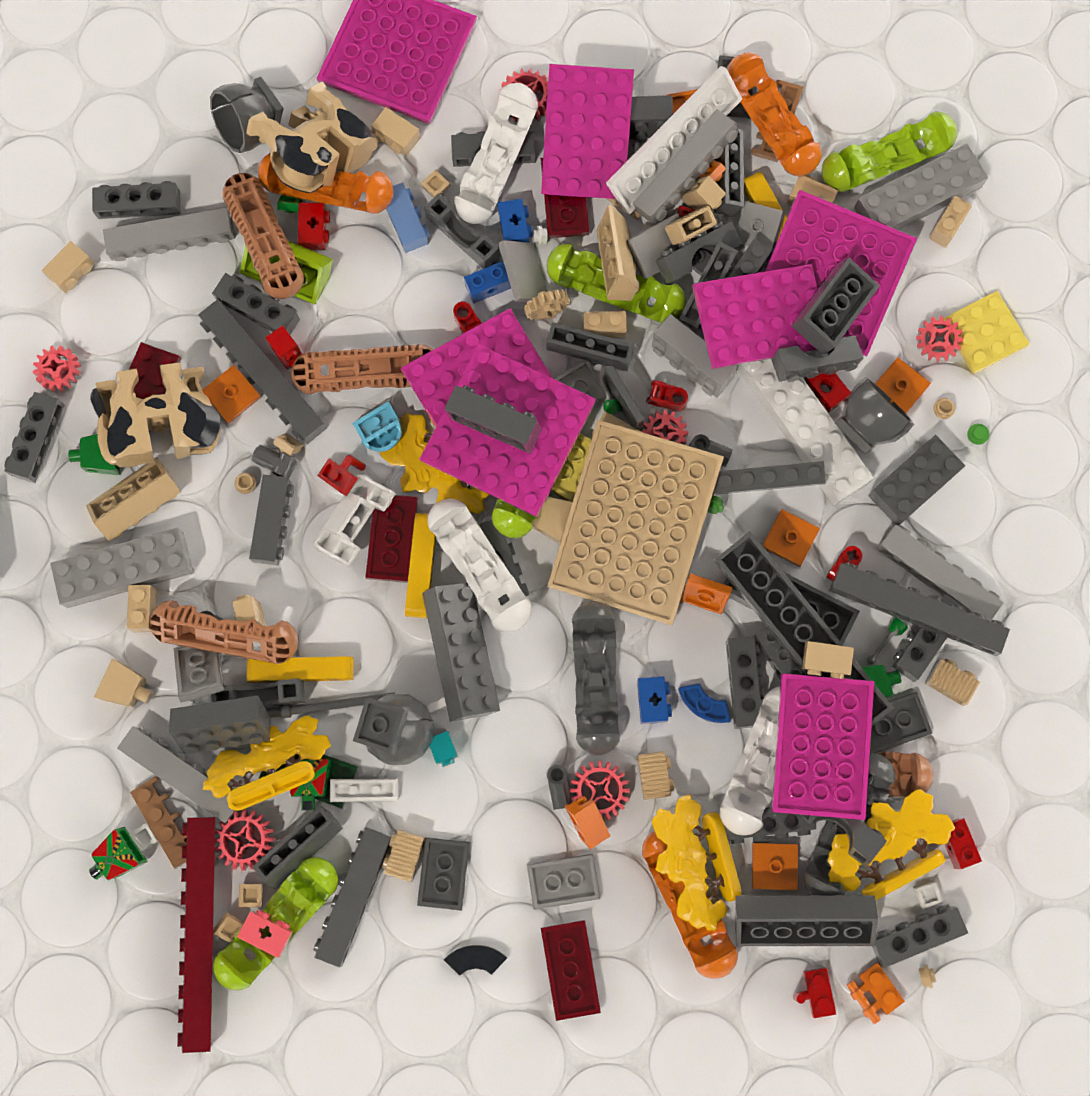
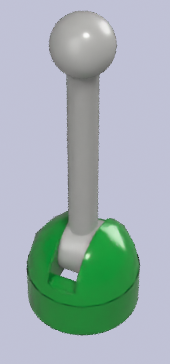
(610, 405)
(896, 628)

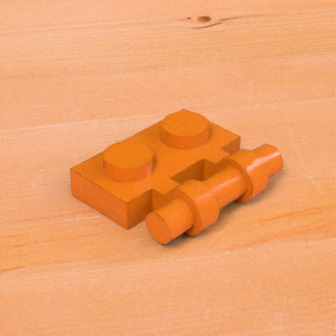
(880, 988)

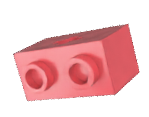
(272, 944)

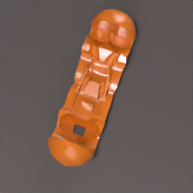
(768, 110)
(343, 192)
(712, 960)

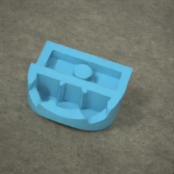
(380, 428)

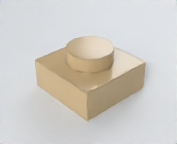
(435, 184)
(288, 444)
(250, 895)
(228, 927)

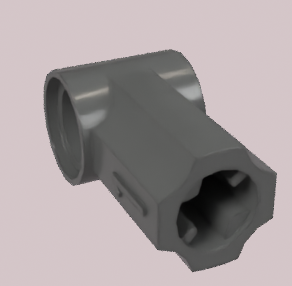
(713, 447)
(279, 464)
(559, 789)

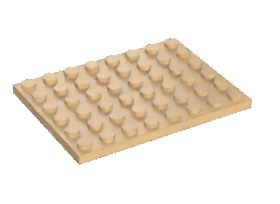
(635, 522)

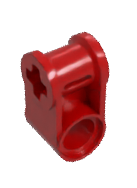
(468, 322)
(666, 395)
(843, 558)

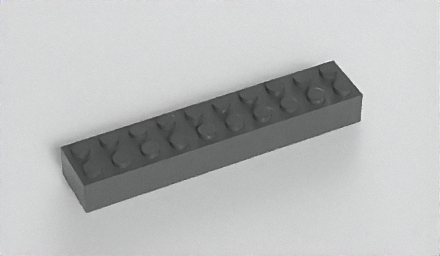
(784, 608)

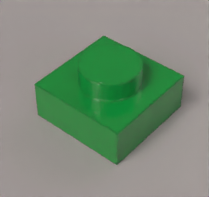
(288, 204)

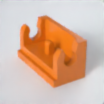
(587, 822)

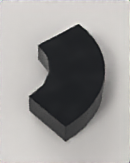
(475, 957)

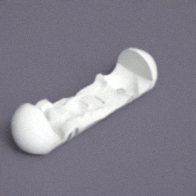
(498, 151)
(478, 562)
(754, 772)

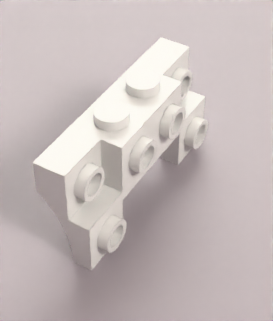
(349, 518)

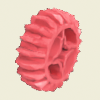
(535, 83)
(610, 775)
(225, 834)

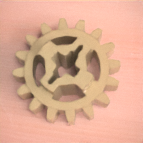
(547, 305)

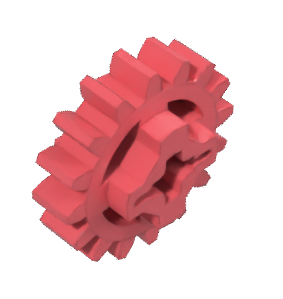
(946, 346)
(51, 362)
(673, 432)

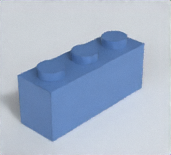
(406, 219)

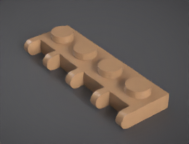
(792, 95)
(161, 820)

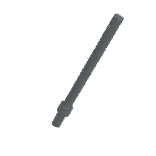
(287, 711)

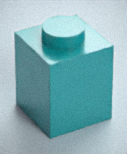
(443, 749)

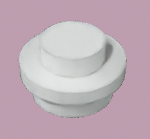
(539, 236)

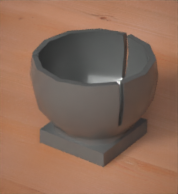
(243, 103)
(872, 418)
(394, 728)

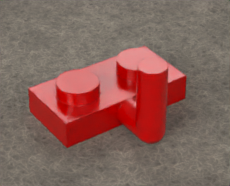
(338, 476)
(818, 993)

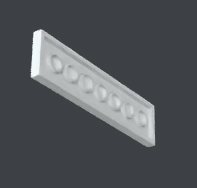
(642, 168)

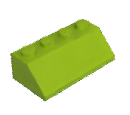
(313, 265)

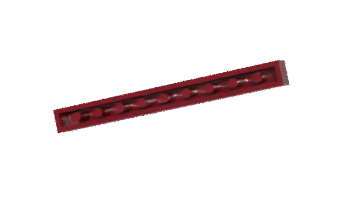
(198, 935)

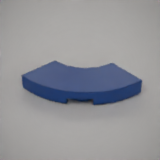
(704, 706)

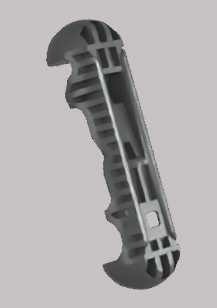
(595, 677)
(816, 877)

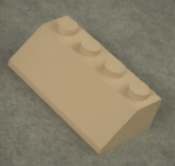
(616, 256)
(132, 499)

